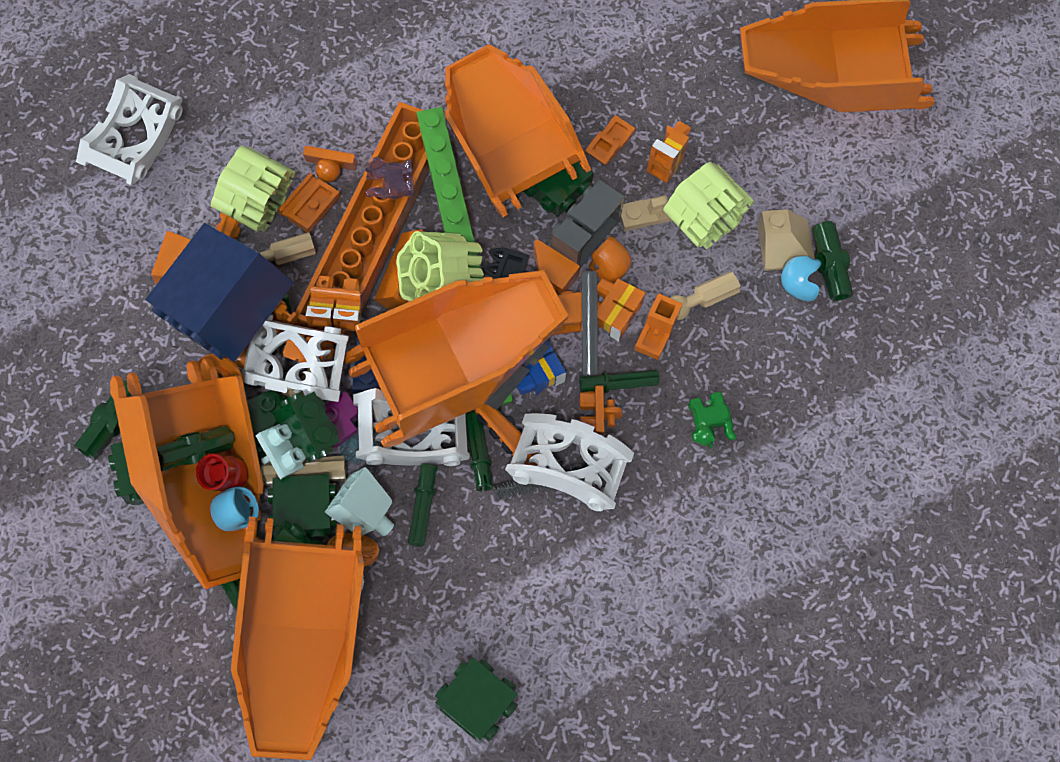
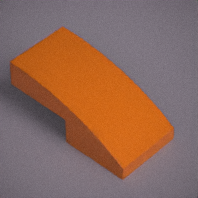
(610, 140)

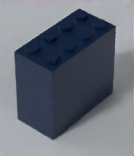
(218, 292)

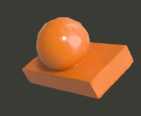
(329, 162)

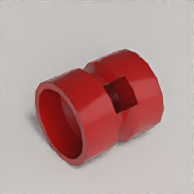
(221, 472)

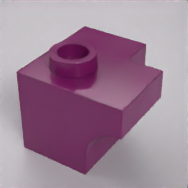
(343, 416)

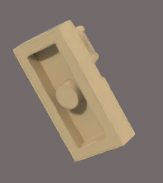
(644, 213)

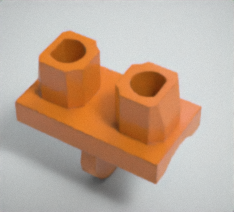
(595, 401)

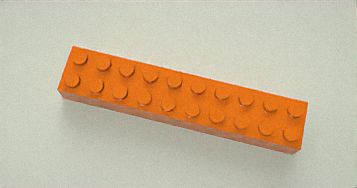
(372, 223)

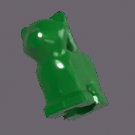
(709, 417)

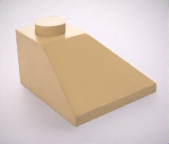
(783, 238)

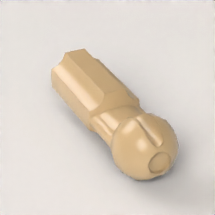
(290, 249)
(709, 293)

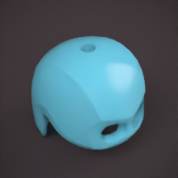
(795, 278)
(232, 510)

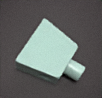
(362, 504)

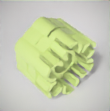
(248, 186)
(703, 201)
(435, 261)

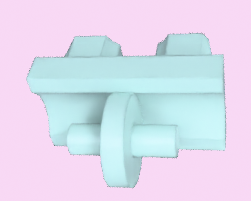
(280, 451)

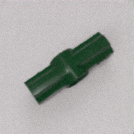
(833, 261)
(101, 429)
(193, 446)

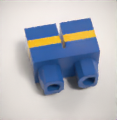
(543, 374)

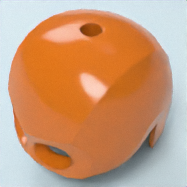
(611, 259)

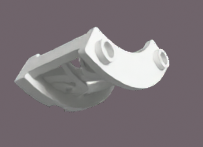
(96, 145)
(256, 363)
(374, 402)
(607, 450)

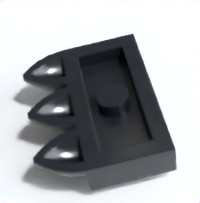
(509, 263)

